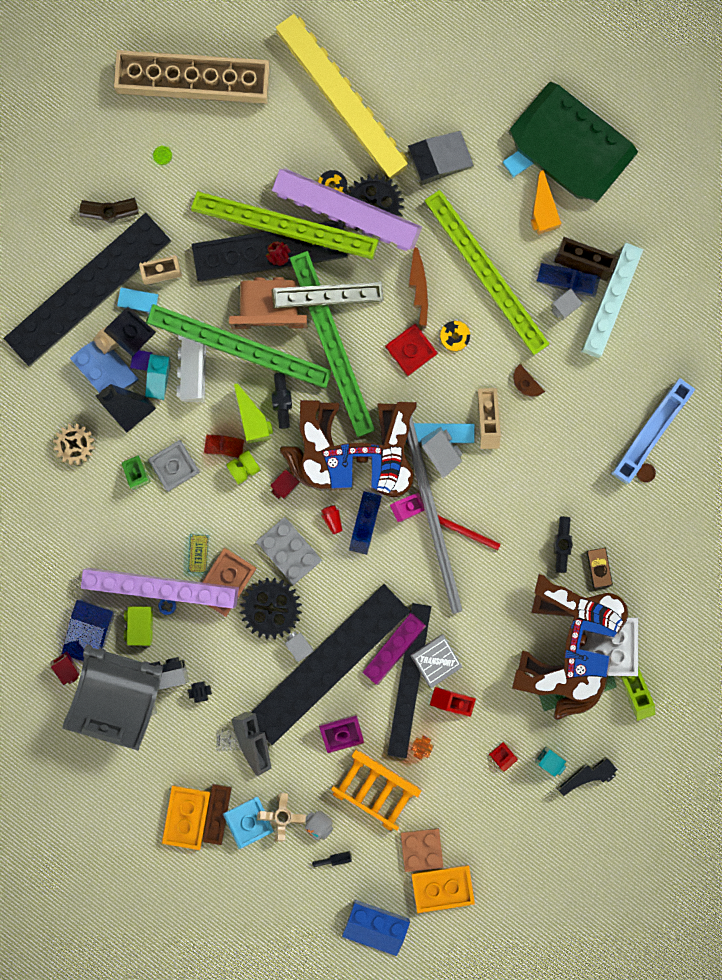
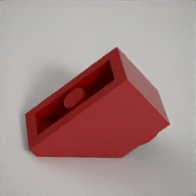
(452, 701)

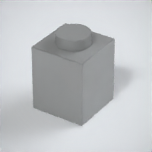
(565, 305)
(298, 646)

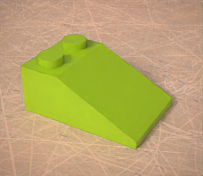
(254, 422)

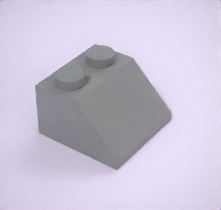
(441, 451)

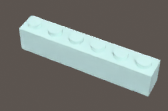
(612, 300)

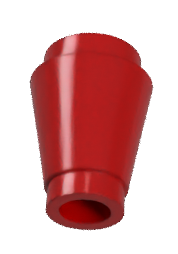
(332, 518)

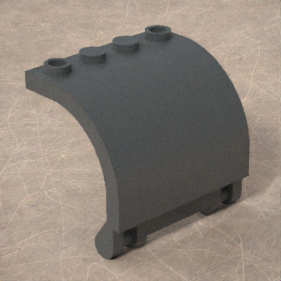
(114, 698)

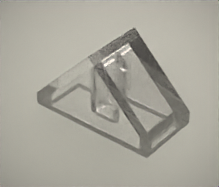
(226, 740)

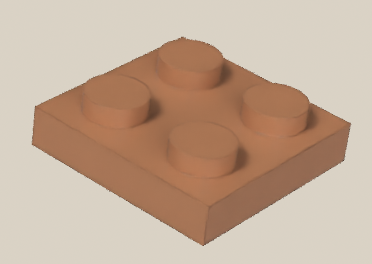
(421, 849)

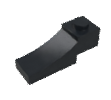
(601, 771)

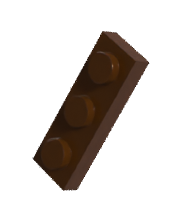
(215, 820)

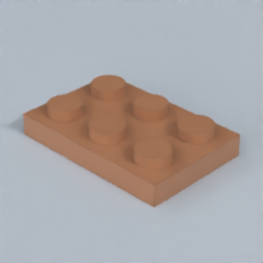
(229, 571)

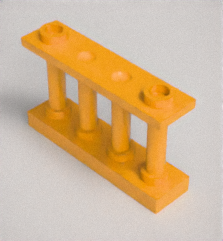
(376, 770)

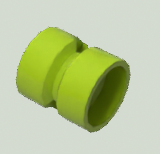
(243, 467)

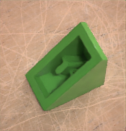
(135, 472)

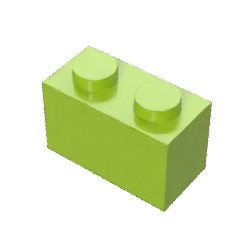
(139, 626)

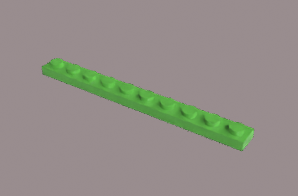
(238, 346)
(334, 350)

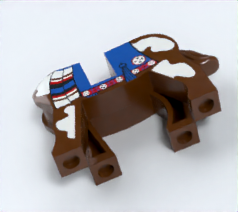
(331, 466)
(584, 672)

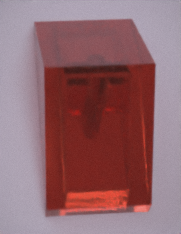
(223, 446)

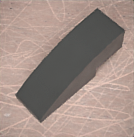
(252, 742)

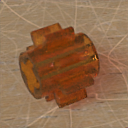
(422, 747)

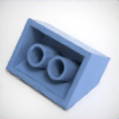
(103, 368)

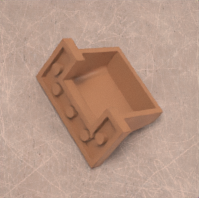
(258, 309)

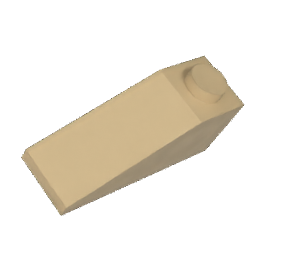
(488, 418)

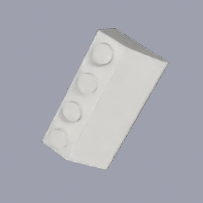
(191, 371)

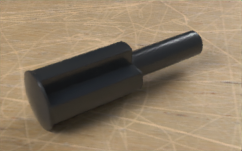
(336, 859)

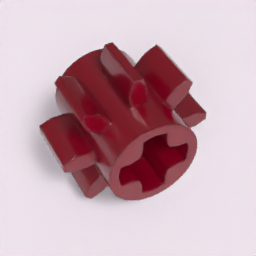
(278, 253)

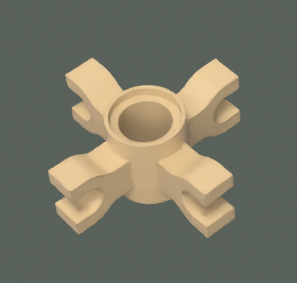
(282, 799)

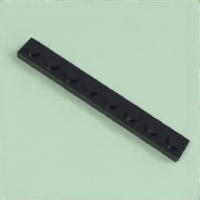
(408, 690)

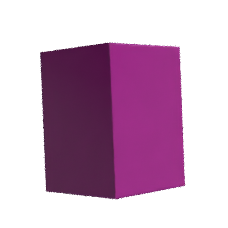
(341, 733)

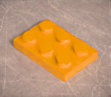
(186, 817)
(443, 888)

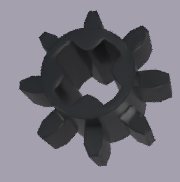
(199, 692)

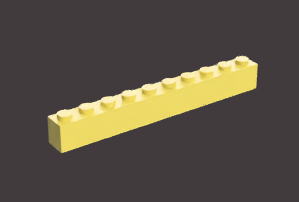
(341, 97)

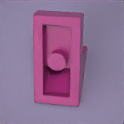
(407, 507)

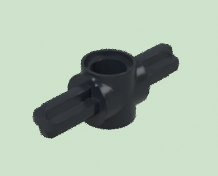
(281, 401)
(562, 555)

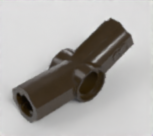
(97, 210)

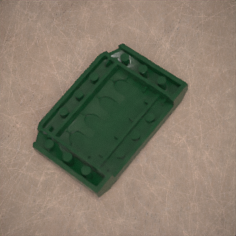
(571, 143)

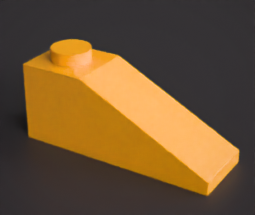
(544, 211)

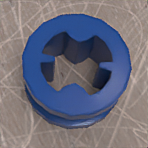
(165, 612)

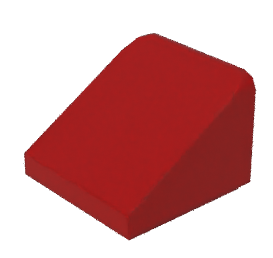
(503, 757)

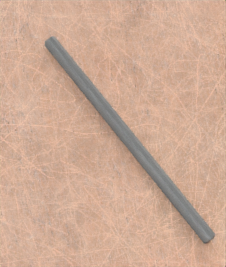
(433, 520)

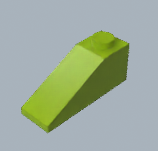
(638, 696)

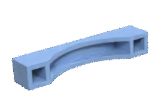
(652, 431)

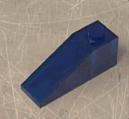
(365, 523)

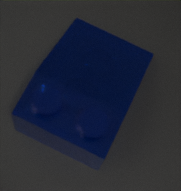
(87, 625)

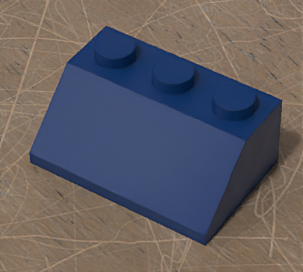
(376, 927)

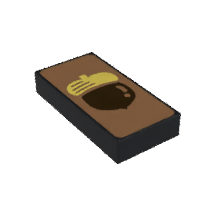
(599, 568)

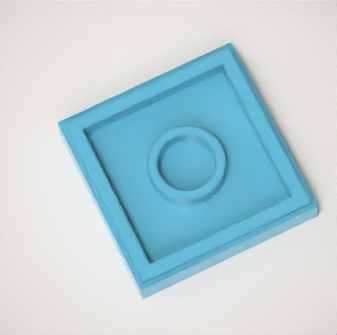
(244, 823)

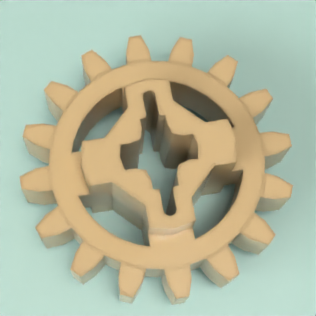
(69, 452)

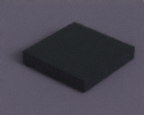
(129, 331)

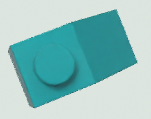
(157, 376)
(551, 762)

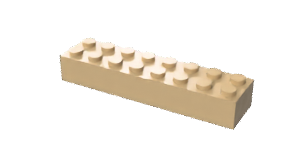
(192, 76)

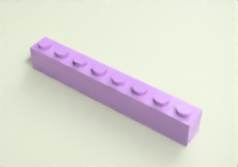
(347, 209)
(159, 587)

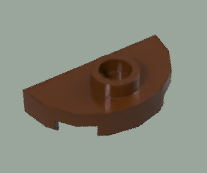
(525, 383)

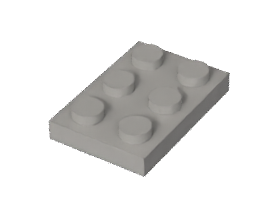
(289, 551)

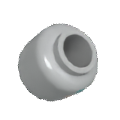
(318, 825)

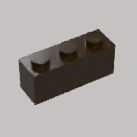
(585, 258)

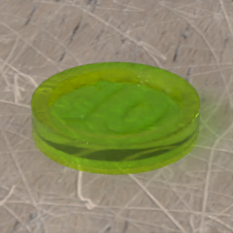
(162, 155)

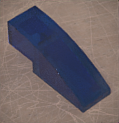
(568, 279)

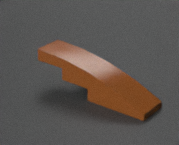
(418, 282)

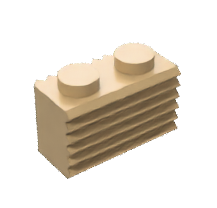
(160, 270)

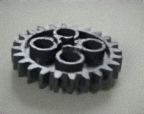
(384, 191)
(268, 626)

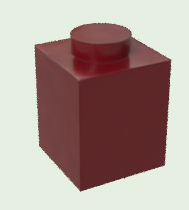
(284, 485)
(65, 668)

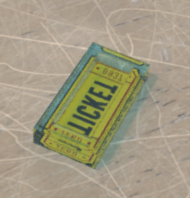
(198, 553)

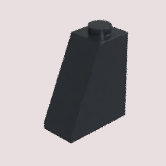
(125, 406)

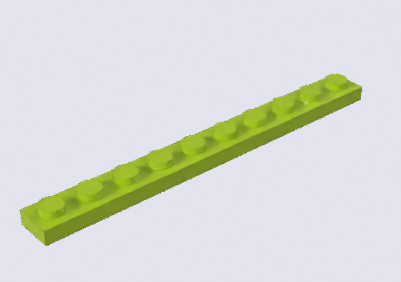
(285, 225)
(486, 272)

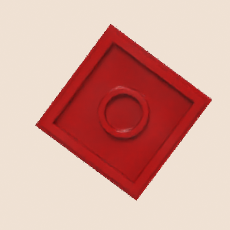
(411, 349)

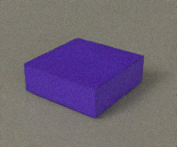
(140, 360)

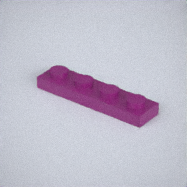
(394, 649)

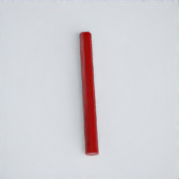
(469, 533)

